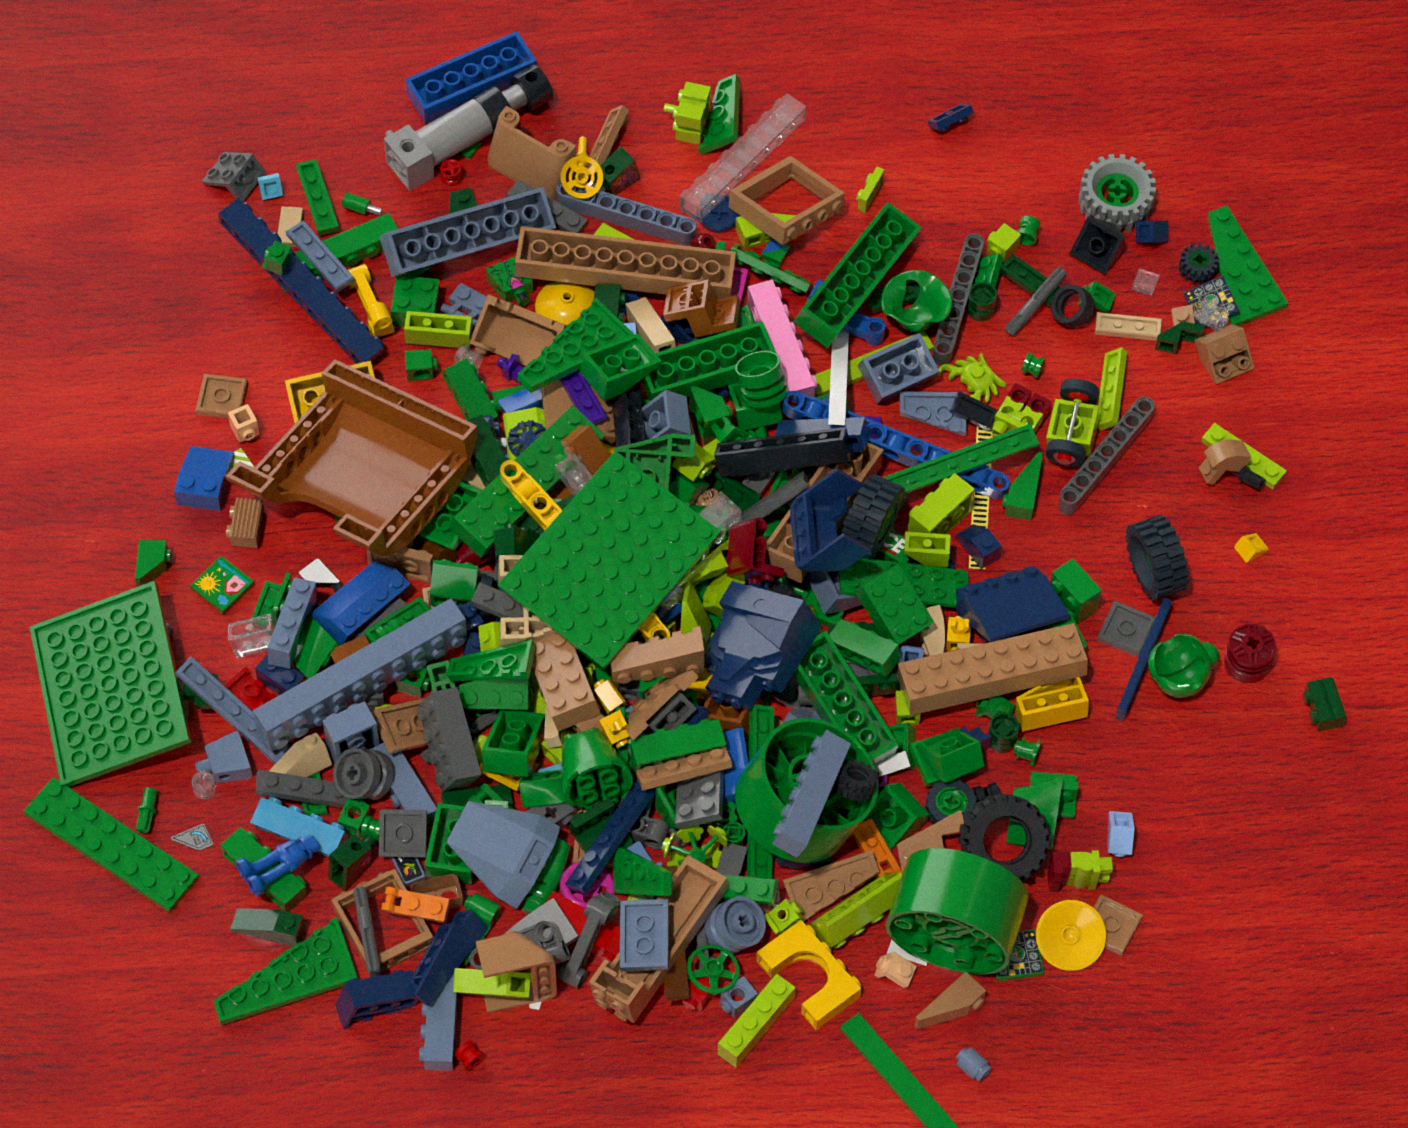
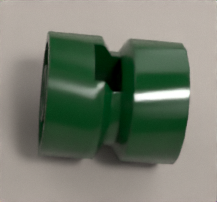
(982, 301)
(1004, 732)

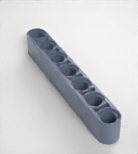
(614, 210)

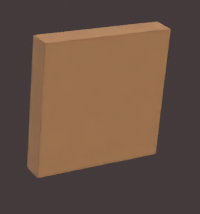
(220, 395)
(1119, 923)

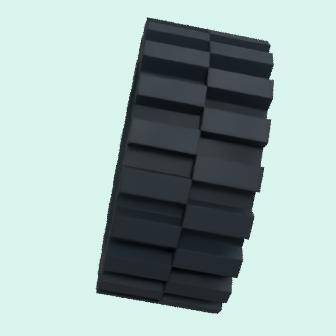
(874, 513)
(1157, 557)

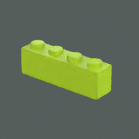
(756, 1020)

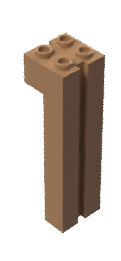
(693, 898)

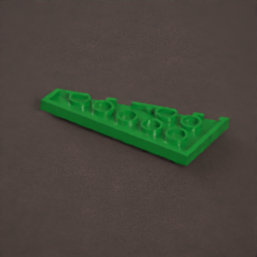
(1243, 270)
(592, 330)
(299, 973)

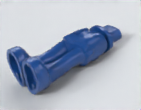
(290, 854)

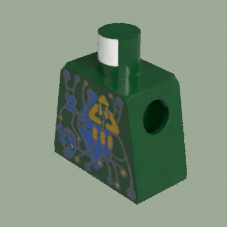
(618, 172)

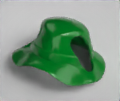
(930, 306)

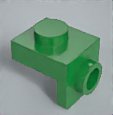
(993, 706)

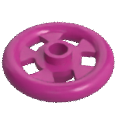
(605, 881)

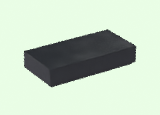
(973, 410)

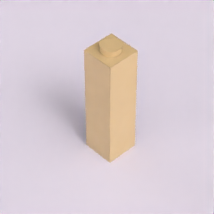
(649, 325)

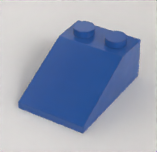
(203, 478)

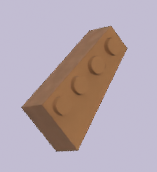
(659, 657)

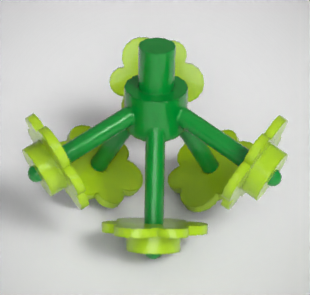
(707, 854)

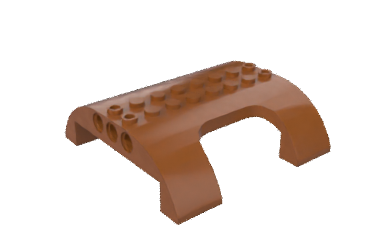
(368, 458)

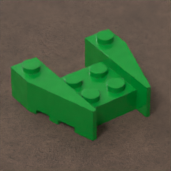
(655, 455)

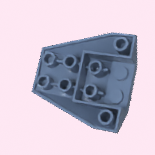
(503, 848)

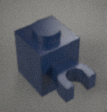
(472, 617)

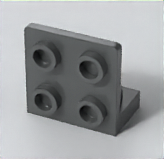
(236, 172)

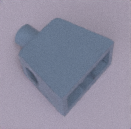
(226, 759)

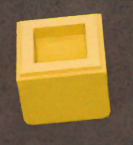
(1250, 547)

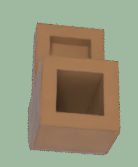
(1223, 456)

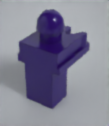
(510, 367)

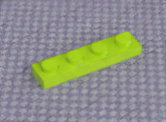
(1111, 388)
(1258, 462)

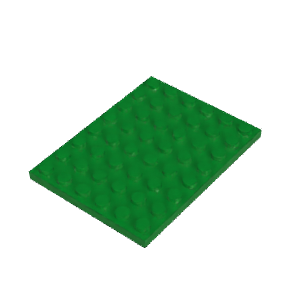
(609, 560)
(110, 684)

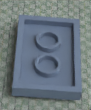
(644, 935)

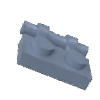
(465, 299)

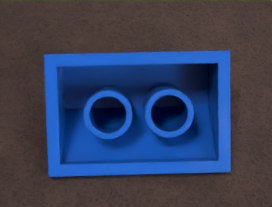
(737, 751)

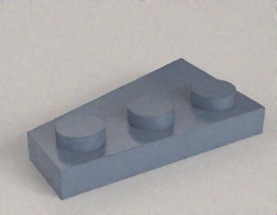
(932, 409)

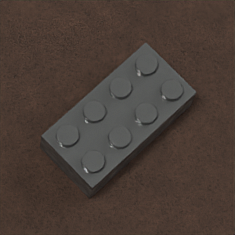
(448, 740)

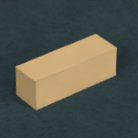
(551, 735)

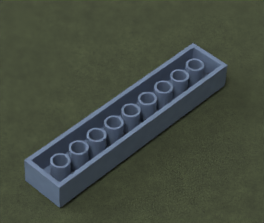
(360, 675)

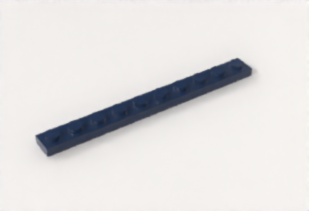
(617, 827)

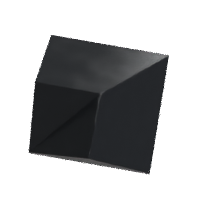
(1098, 244)

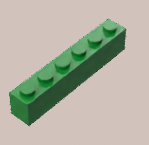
(355, 243)

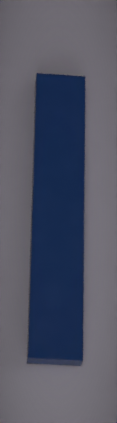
(1142, 661)

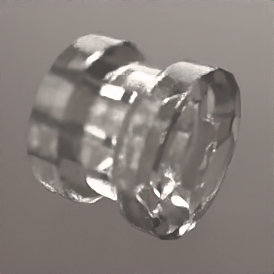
(208, 785)

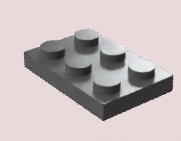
(699, 800)

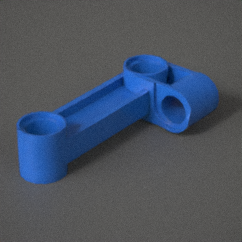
(862, 325)

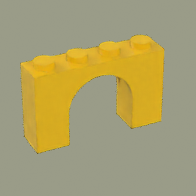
(802, 944)

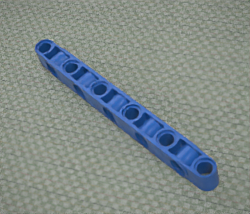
(898, 444)

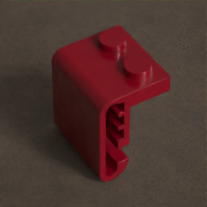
(747, 555)

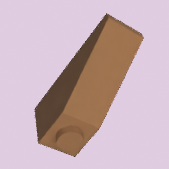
(955, 1002)

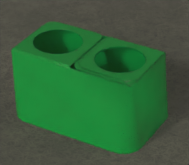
(542, 789)

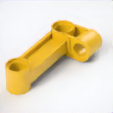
(378, 317)

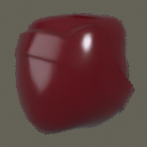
(703, 240)

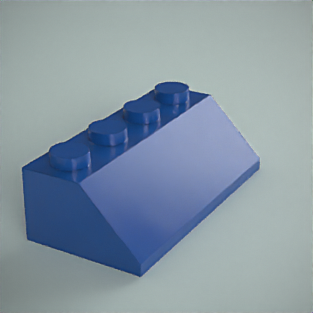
(360, 601)

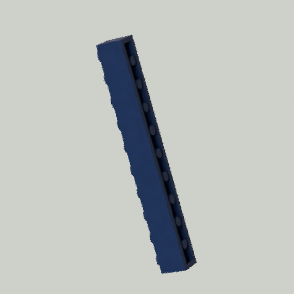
(303, 286)

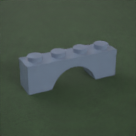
(286, 634)

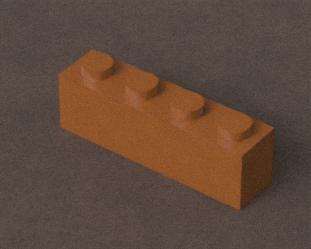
(586, 447)

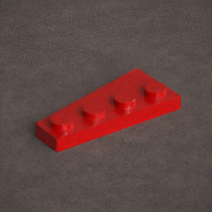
(250, 691)

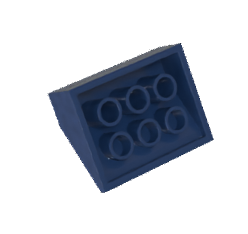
(1010, 604)

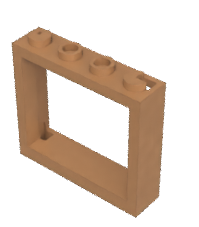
(742, 199)

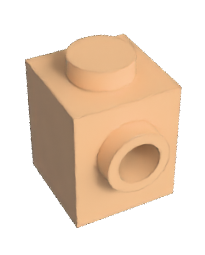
(243, 423)

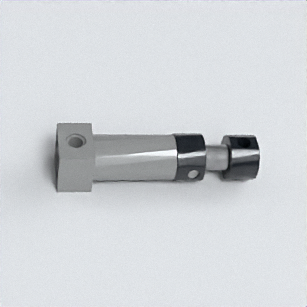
(416, 153)

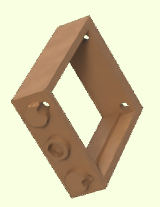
(397, 953)

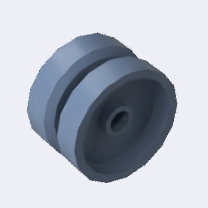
(735, 924)

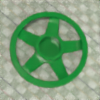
(712, 969)

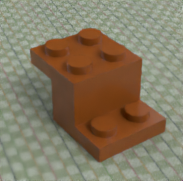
(702, 308)

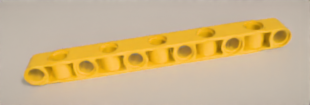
(528, 494)

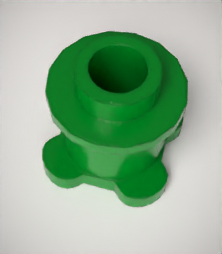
(1027, 750)
(728, 813)

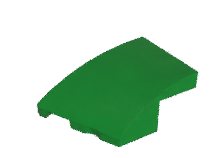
(313, 647)
(1046, 799)

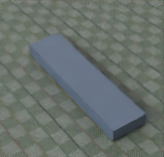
(320, 256)

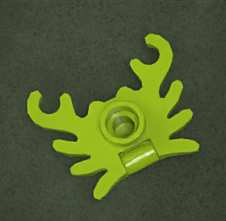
(976, 376)

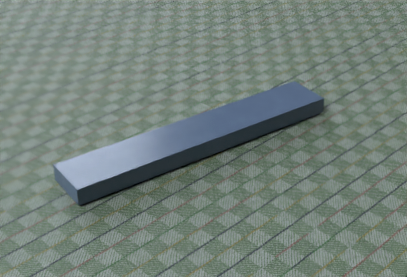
(226, 705)

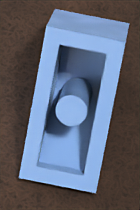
(1120, 833)

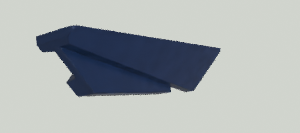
(445, 953)

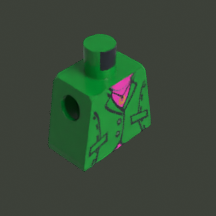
(507, 285)

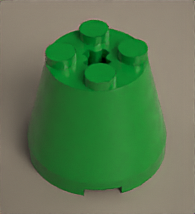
(592, 769)

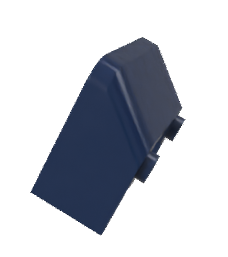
(814, 525)

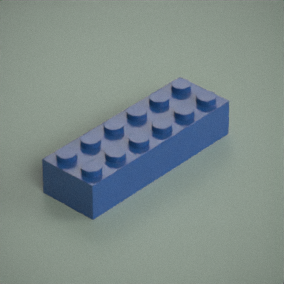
(465, 76)

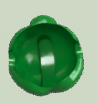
(1182, 665)

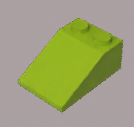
(694, 615)

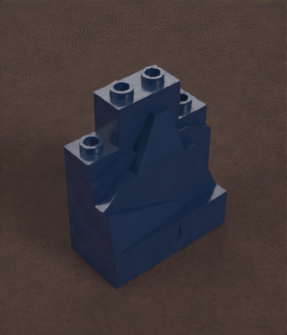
(757, 644)

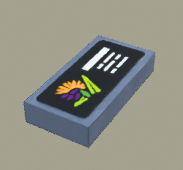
(408, 870)

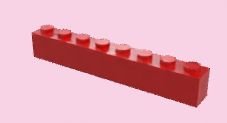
(608, 946)

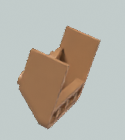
(517, 954)

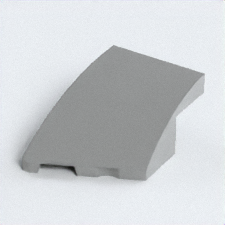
(548, 912)

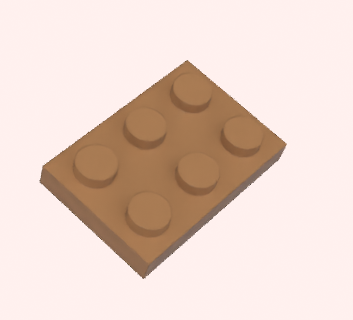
(409, 562)
(400, 726)

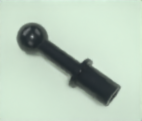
(1251, 478)

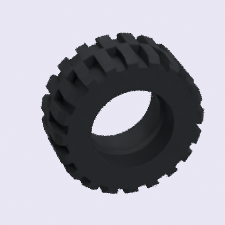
(1019, 809)

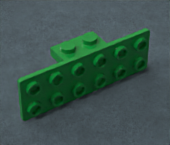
(931, 583)

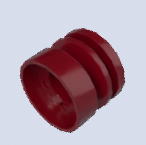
(1249, 653)

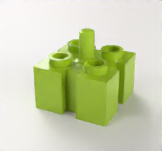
(691, 113)

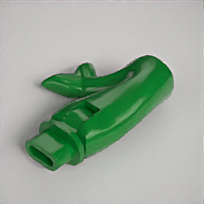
(548, 878)

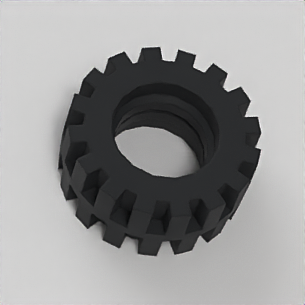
(856, 780)

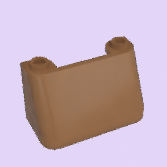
(527, 159)
(513, 329)

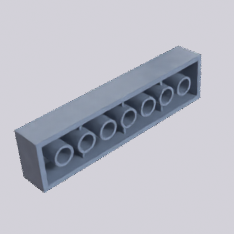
(465, 231)

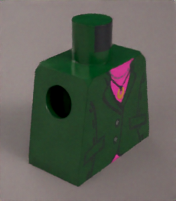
(350, 860)

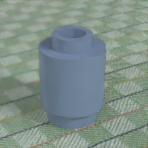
(973, 1064)

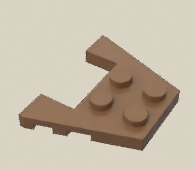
(658, 696)
(929, 837)

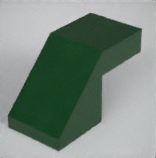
(1184, 331)

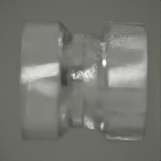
(465, 352)

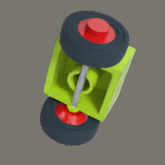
(1073, 423)

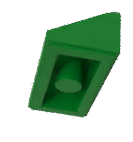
(904, 735)

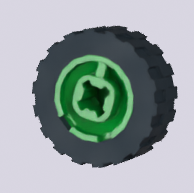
(949, 798)

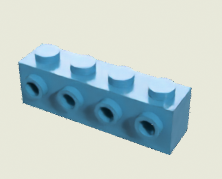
(292, 824)

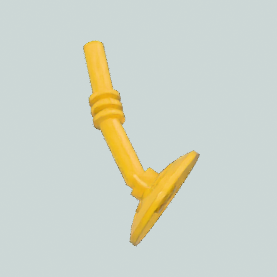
(579, 165)

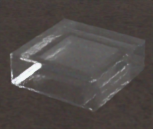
(1145, 282)

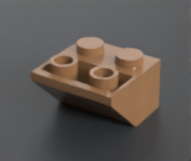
(1225, 353)

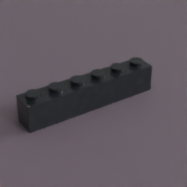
(783, 452)

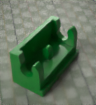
(730, 432)

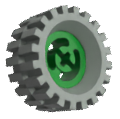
(1118, 178)

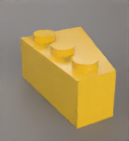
(1052, 704)

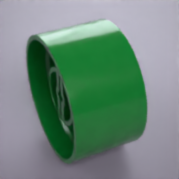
(762, 802)
(957, 911)

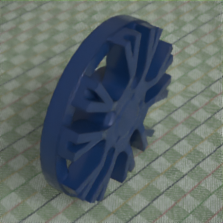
(526, 438)

